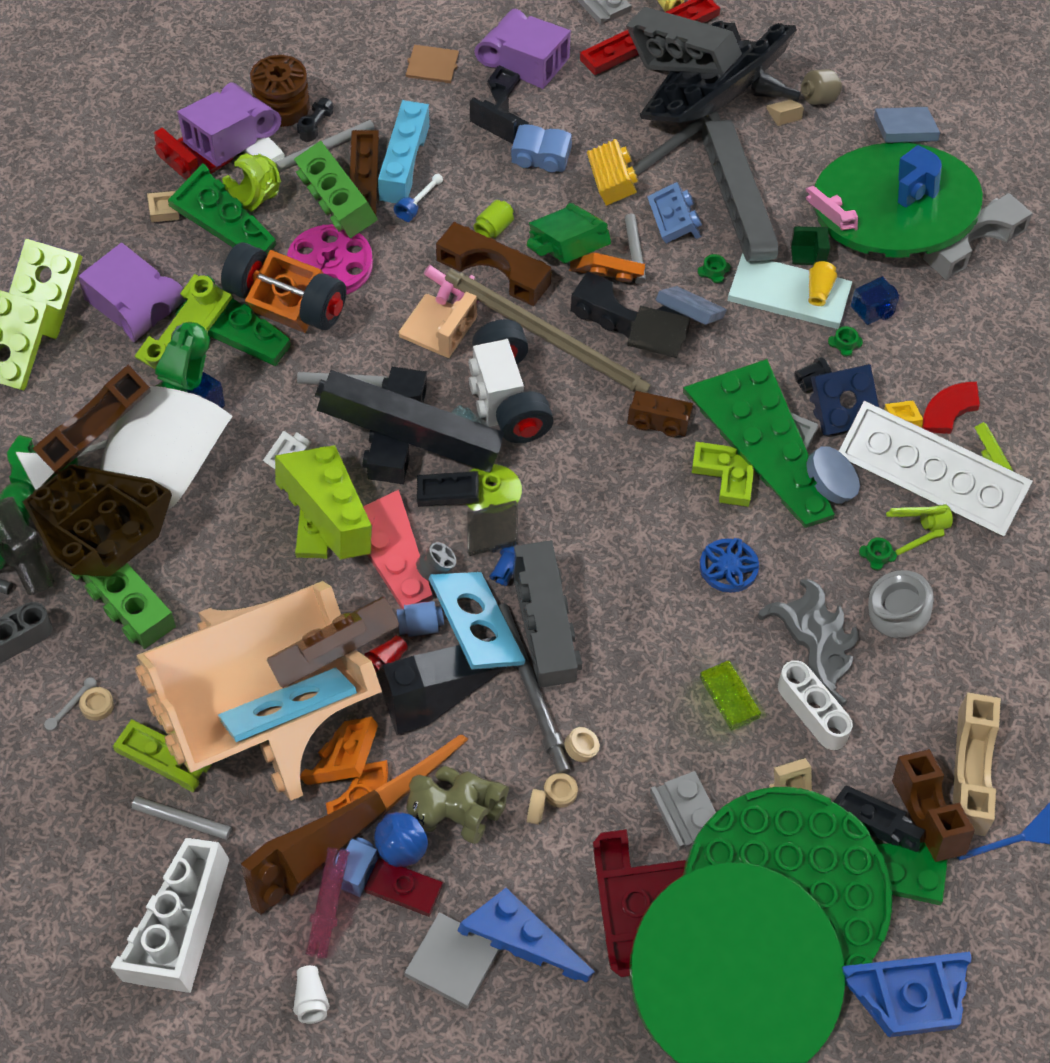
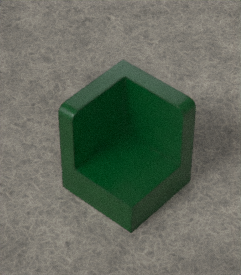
(809, 245)

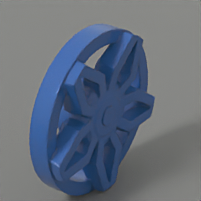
(729, 565)

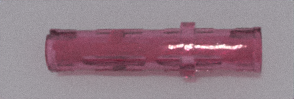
(324, 917)

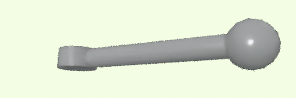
(52, 723)

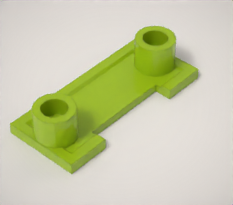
(200, 308)

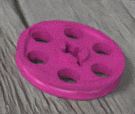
(344, 259)

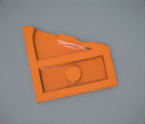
(608, 266)
(345, 753)

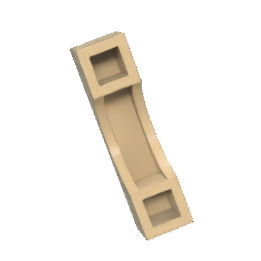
(973, 760)

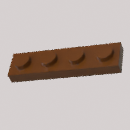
(364, 164)

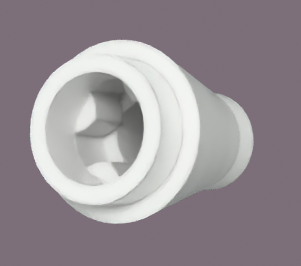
(310, 997)

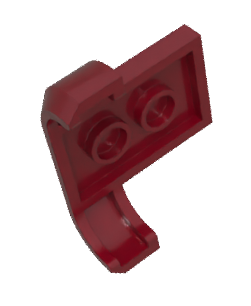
(626, 893)

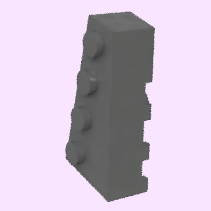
(681, 43)
(545, 614)

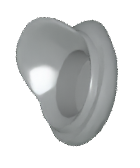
(906, 604)

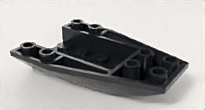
(698, 94)

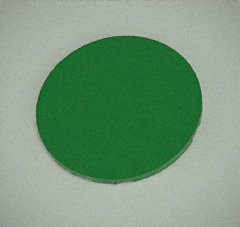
(870, 186)
(814, 847)
(737, 968)

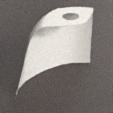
(165, 438)

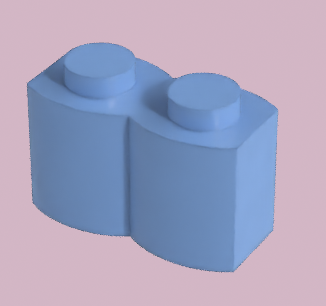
(541, 148)

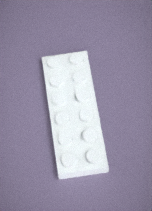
(935, 468)

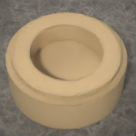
(96, 703)
(581, 744)
(560, 790)
(536, 806)

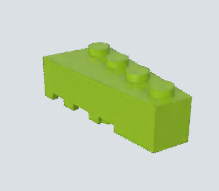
(327, 496)

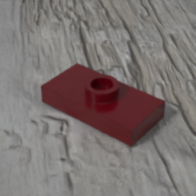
(403, 887)

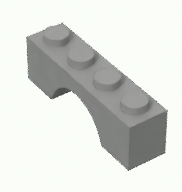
(1001, 220)

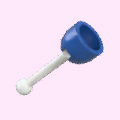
(407, 207)

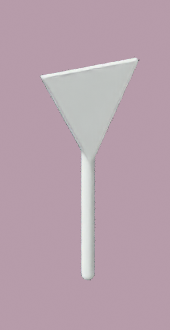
(39, 471)

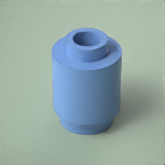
(420, 619)

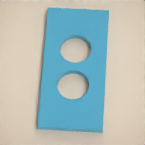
(479, 653)
(242, 720)

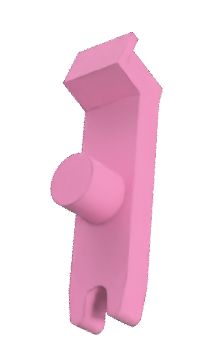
(832, 209)

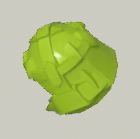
(259, 182)

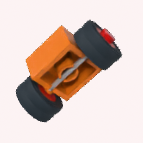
(283, 288)

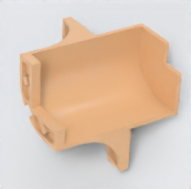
(229, 667)

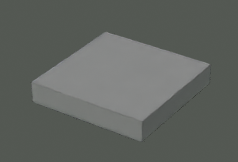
(451, 961)

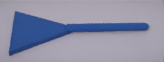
(1036, 831)

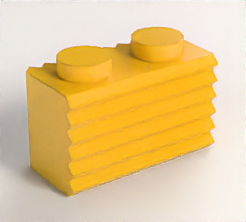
(612, 172)

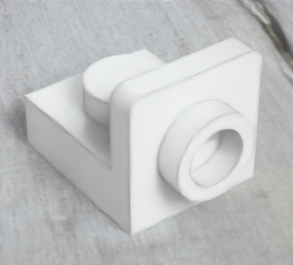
(286, 444)

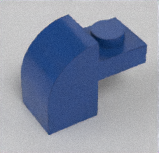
(918, 175)

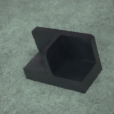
(495, 118)

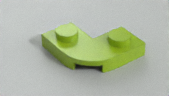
(725, 463)

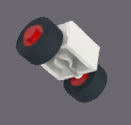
(499, 386)

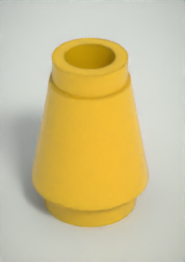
(821, 280)

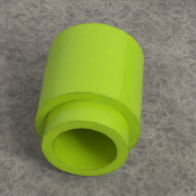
(494, 219)

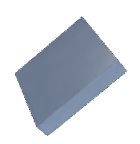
(906, 124)
(690, 305)

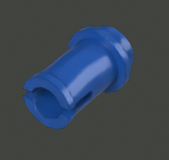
(504, 567)

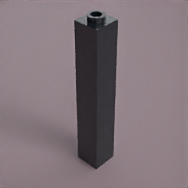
(409, 420)

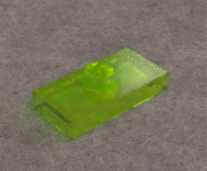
(730, 695)

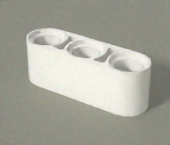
(813, 691)

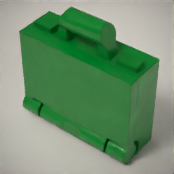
(568, 234)

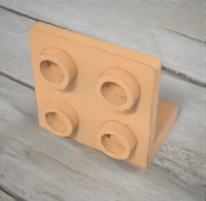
(438, 325)

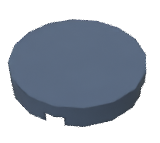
(833, 474)

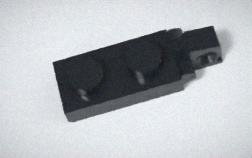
(882, 819)

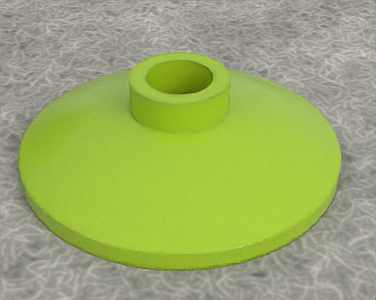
(507, 487)

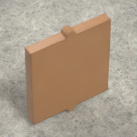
(432, 63)

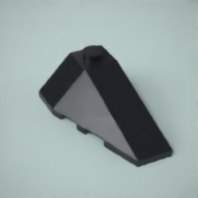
(429, 685)

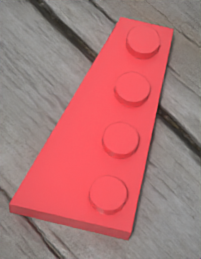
(395, 550)

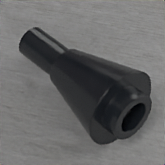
(771, 87)

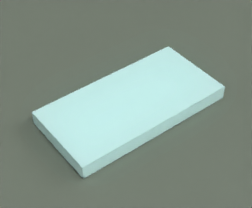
(786, 292)

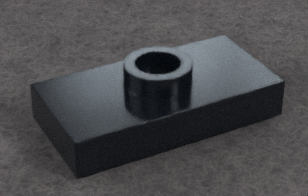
(448, 488)

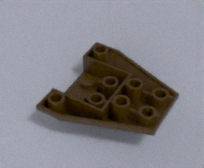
(97, 518)

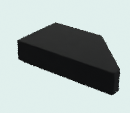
(502, 82)

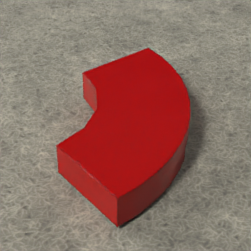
(949, 405)

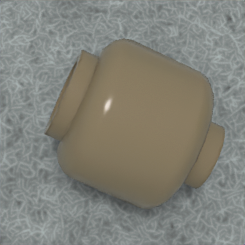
(821, 87)

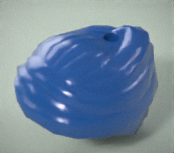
(400, 839)

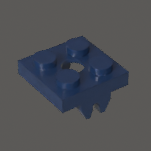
(827, 395)

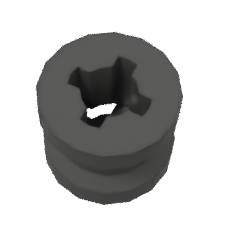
(436, 560)

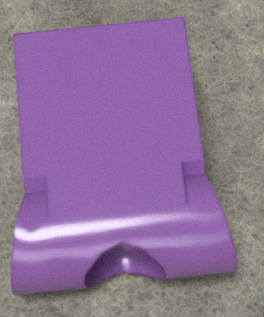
(526, 47)
(226, 123)
(130, 291)

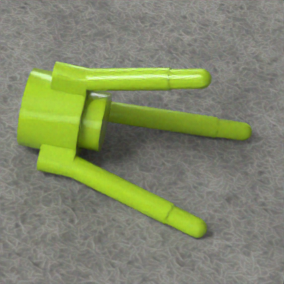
(932, 518)

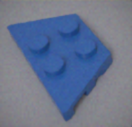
(912, 992)

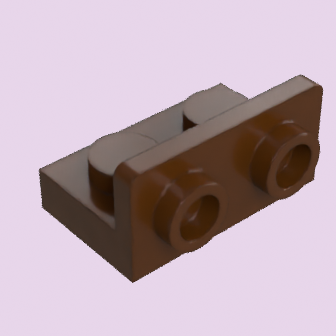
(659, 414)

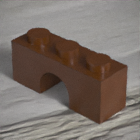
(920, 788)

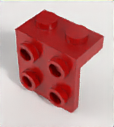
(181, 156)

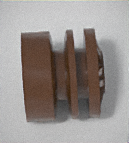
(283, 86)

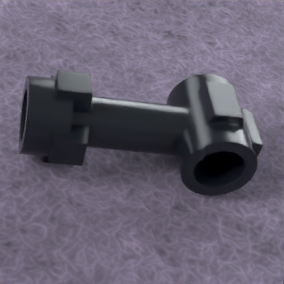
(307, 125)

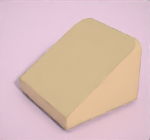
(785, 111)

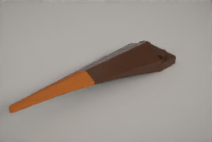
(297, 856)

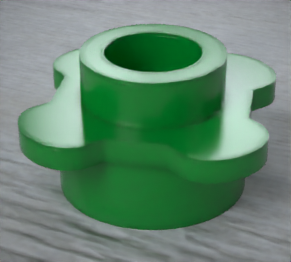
(717, 262)
(848, 334)
(878, 545)

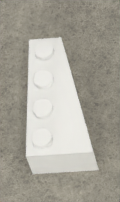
(174, 929)

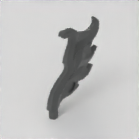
(819, 632)

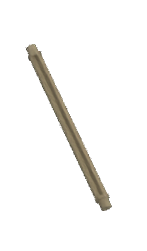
(548, 332)

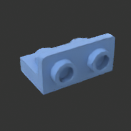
(674, 213)

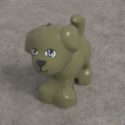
(463, 803)

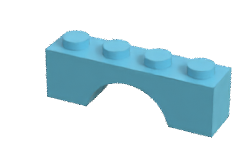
(398, 165)

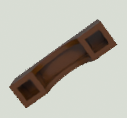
(465, 248)
(93, 420)

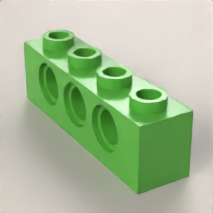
(336, 190)
(145, 627)

